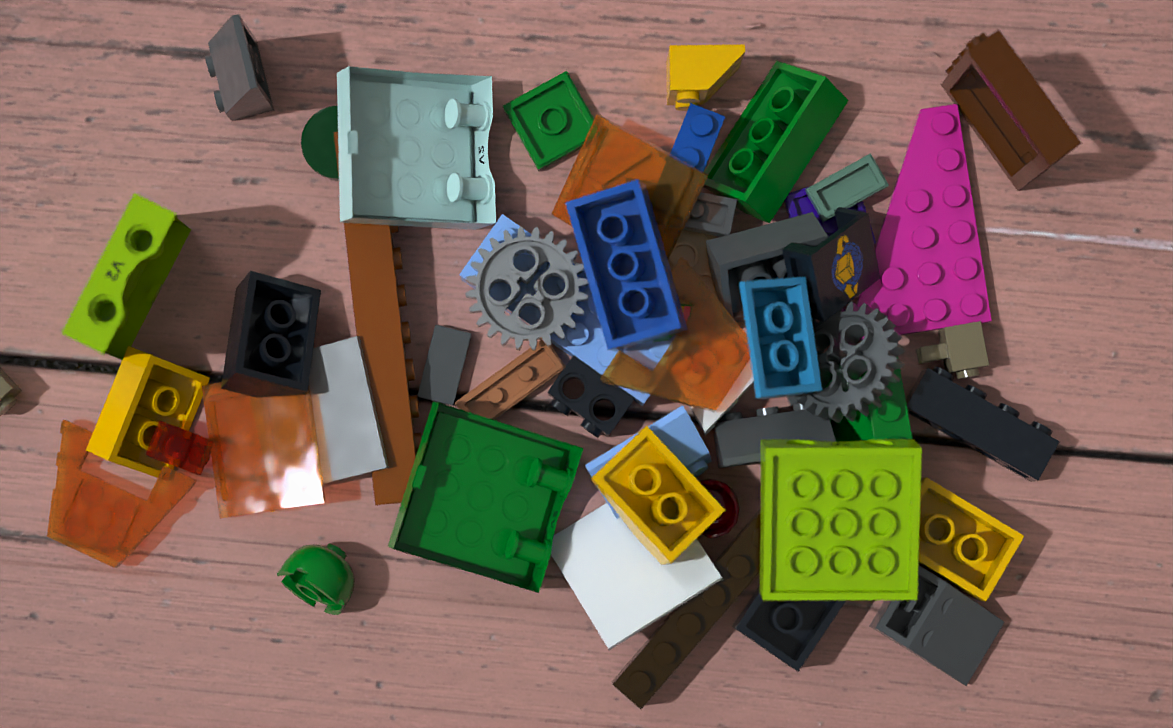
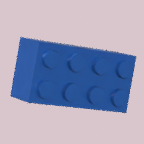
(626, 265)

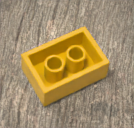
(962, 541)

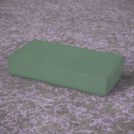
(847, 187)

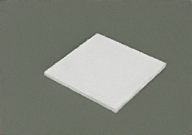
(621, 580)

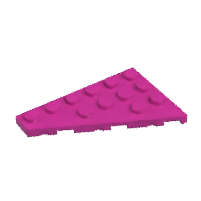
(930, 235)

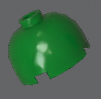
(319, 576)

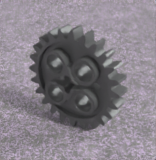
(847, 361)

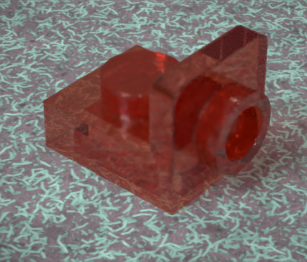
(180, 448)

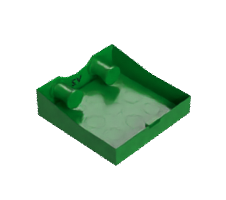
(485, 497)

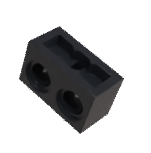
(594, 392)

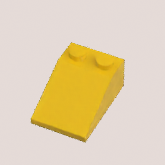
(657, 496)

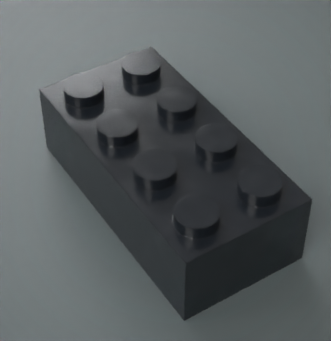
(787, 626)

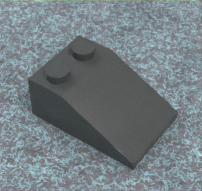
(239, 71)

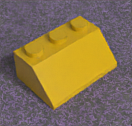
(140, 396)

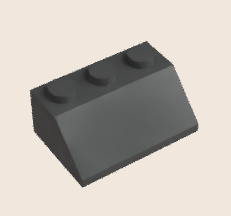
(756, 256)
(740, 439)

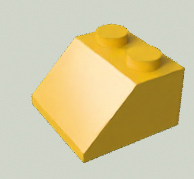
(699, 72)

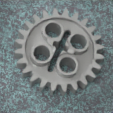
(554, 309)

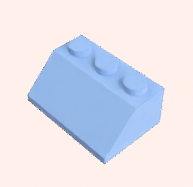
(678, 435)

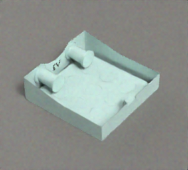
(415, 149)

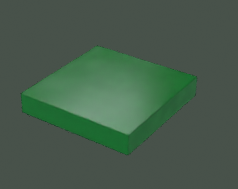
(550, 120)

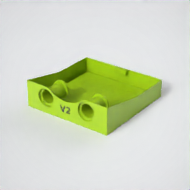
(127, 278)
(840, 519)

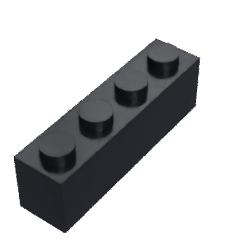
(980, 424)

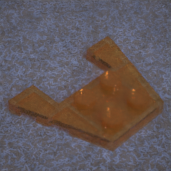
(699, 361)
(99, 515)

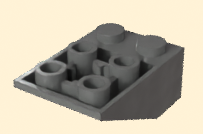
(940, 627)

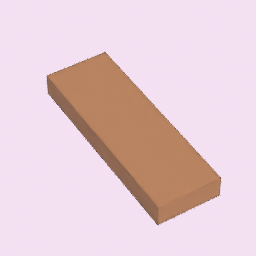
(513, 382)

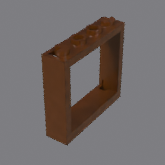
(1008, 109)

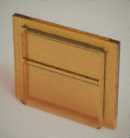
(618, 157)
(262, 451)

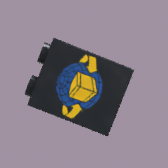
(836, 267)

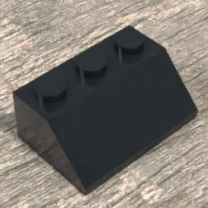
(270, 337)

